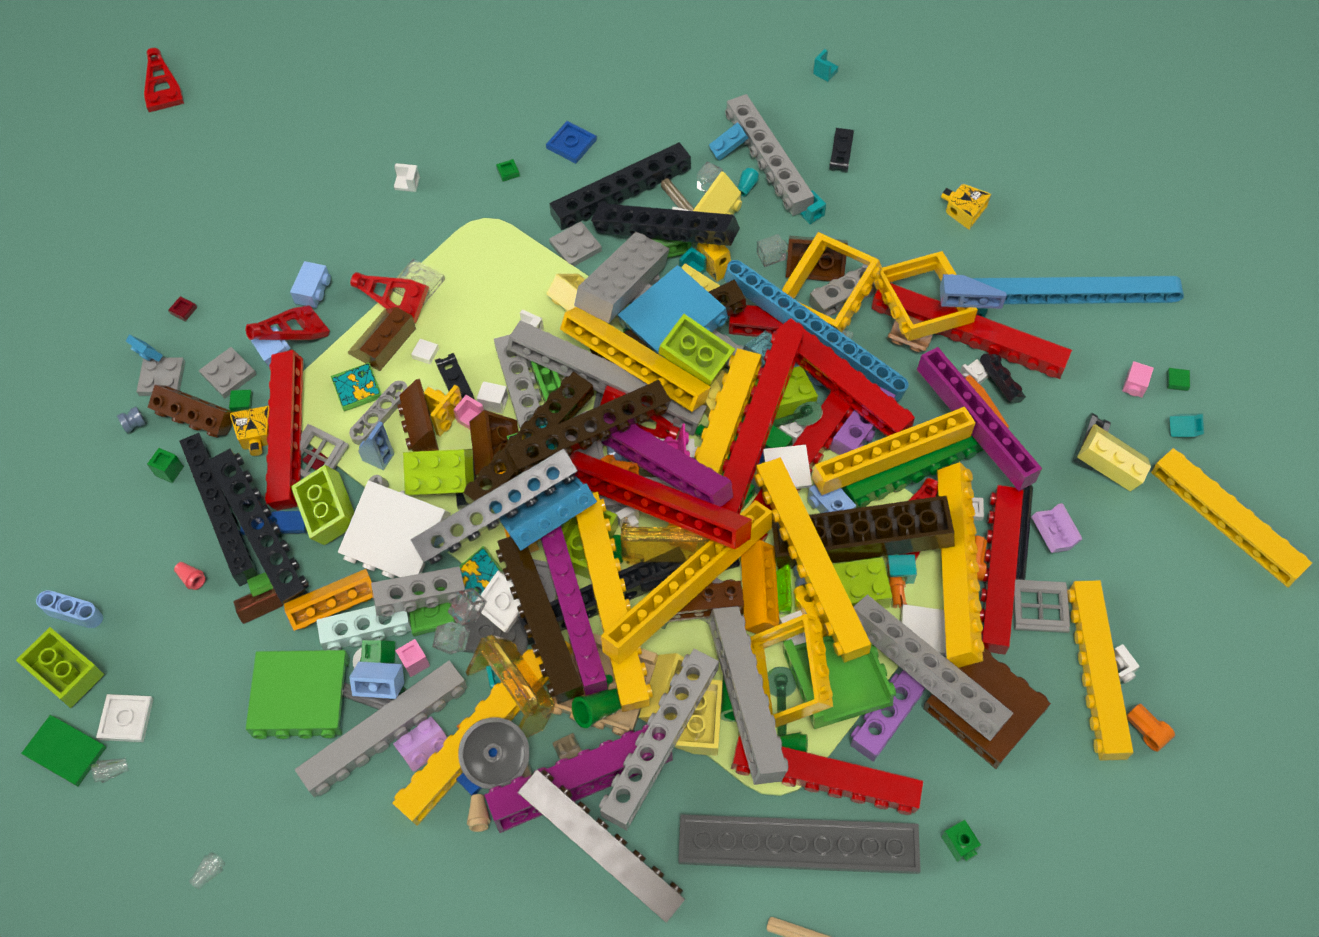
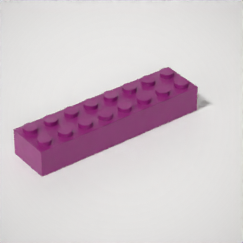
(581, 775)

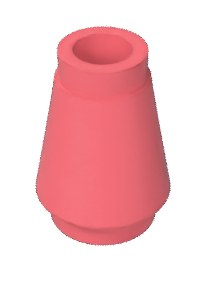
(190, 575)

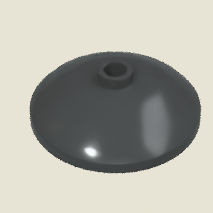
(510, 758)

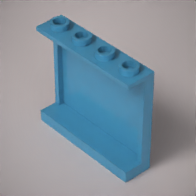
(665, 302)
(548, 512)

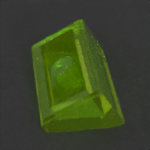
(784, 589)

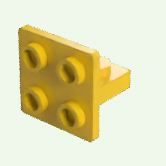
(442, 407)

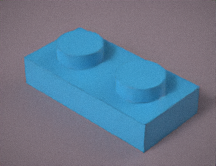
(728, 141)
(143, 349)

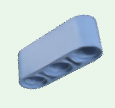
(62, 603)

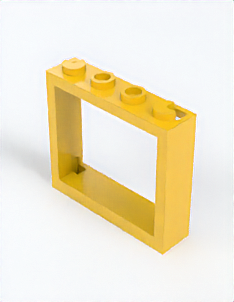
(913, 267)
(861, 290)
(817, 662)

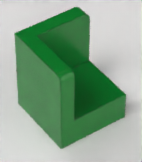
(165, 465)
(378, 651)

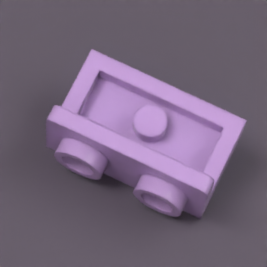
(1057, 529)
(421, 743)

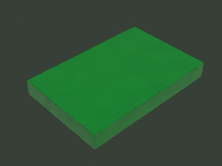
(63, 750)

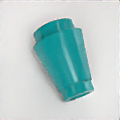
(747, 181)

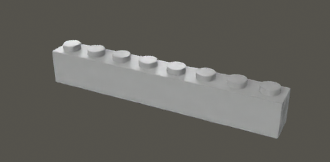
(747, 696)
(381, 729)

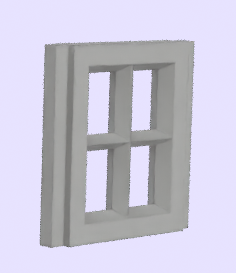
(335, 456)
(1041, 624)

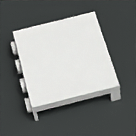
(383, 530)

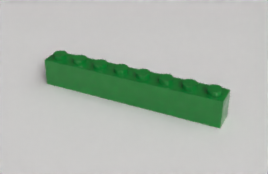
(913, 471)

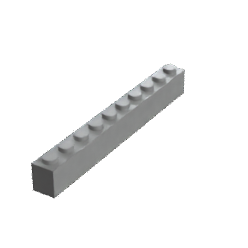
(565, 358)

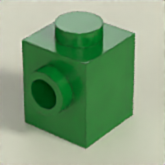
(961, 841)

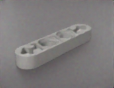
(376, 410)

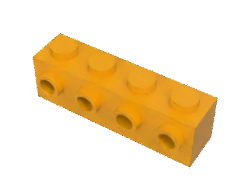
(760, 587)
(329, 600)

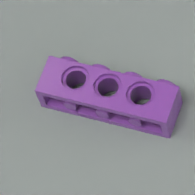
(854, 432)
(872, 745)

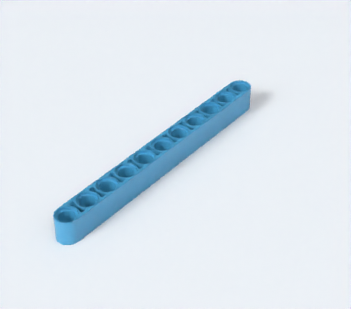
(1088, 289)
(774, 304)

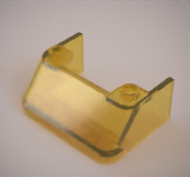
(658, 544)
(517, 679)

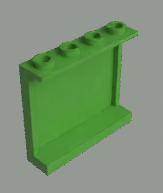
(856, 685)
(297, 694)

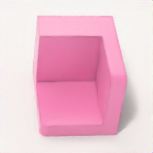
(467, 410)
(412, 657)

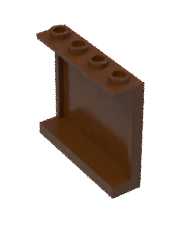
(1007, 689)

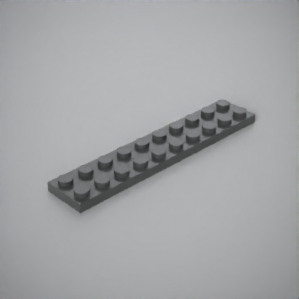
(799, 844)

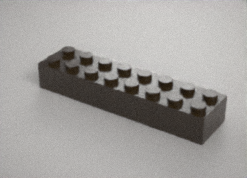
(878, 530)

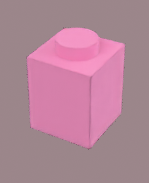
(1137, 379)

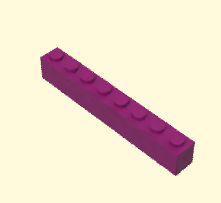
(988, 429)
(670, 465)
(574, 612)

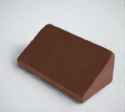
(252, 607)

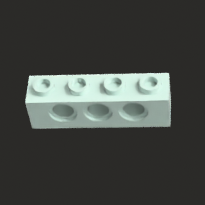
(353, 621)

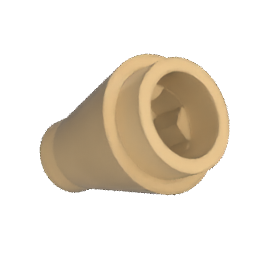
(478, 814)

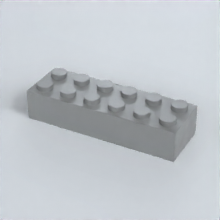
(621, 277)

